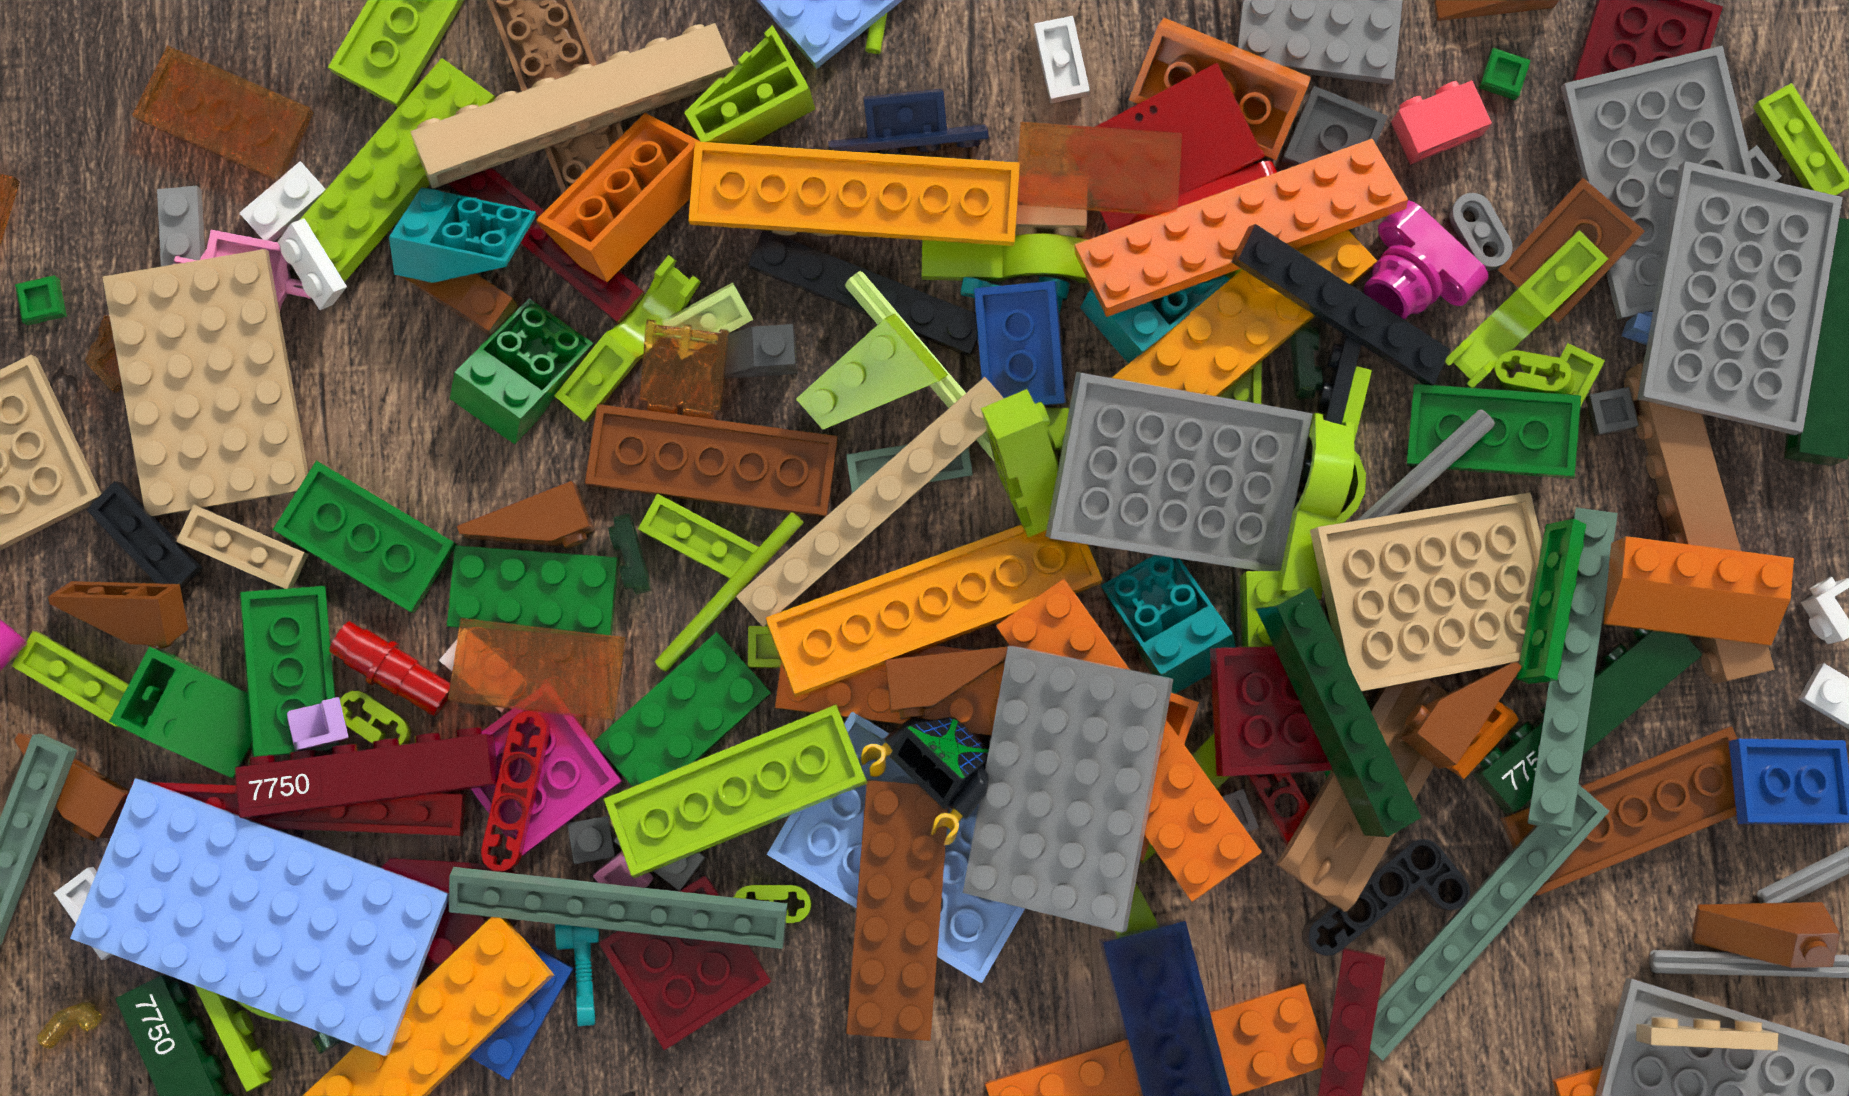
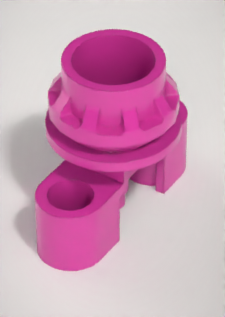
(1421, 265)

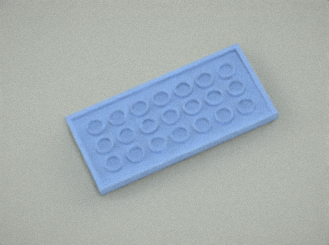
(261, 916)

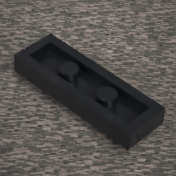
(143, 537)

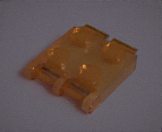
(683, 369)

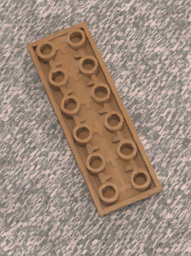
(549, 42)
(1329, 846)

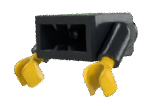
(942, 761)

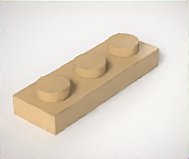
(242, 547)
(1707, 1034)

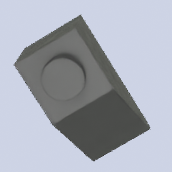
(762, 352)

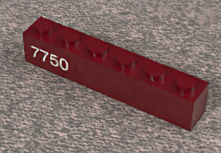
(366, 775)

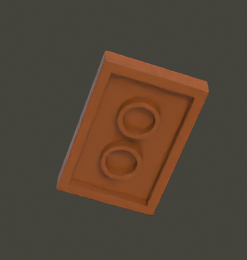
(1580, 210)

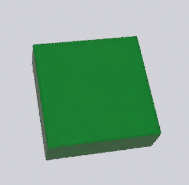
(1504, 74)
(40, 300)

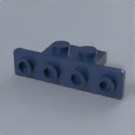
(909, 121)

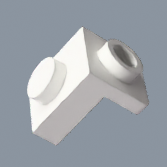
(1825, 613)

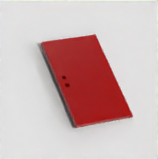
(1211, 125)

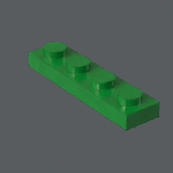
(1551, 601)

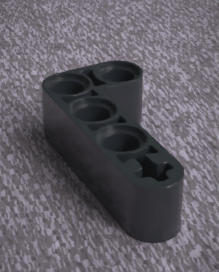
(1379, 904)

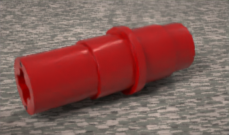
(390, 668)

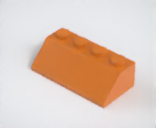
(1262, 88)
(623, 197)
(1697, 590)

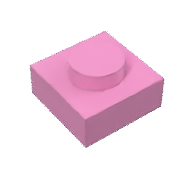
(618, 873)

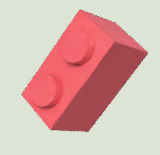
(1440, 121)

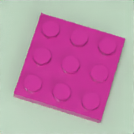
(570, 779)

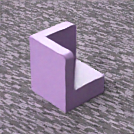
(317, 725)

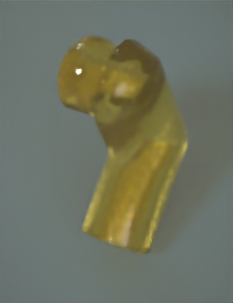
(64, 1019)

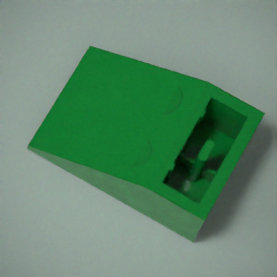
(519, 370)
(187, 712)

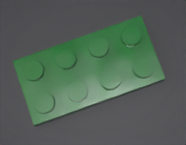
(1530, 433)
(365, 537)
(533, 589)
(284, 661)
(683, 714)

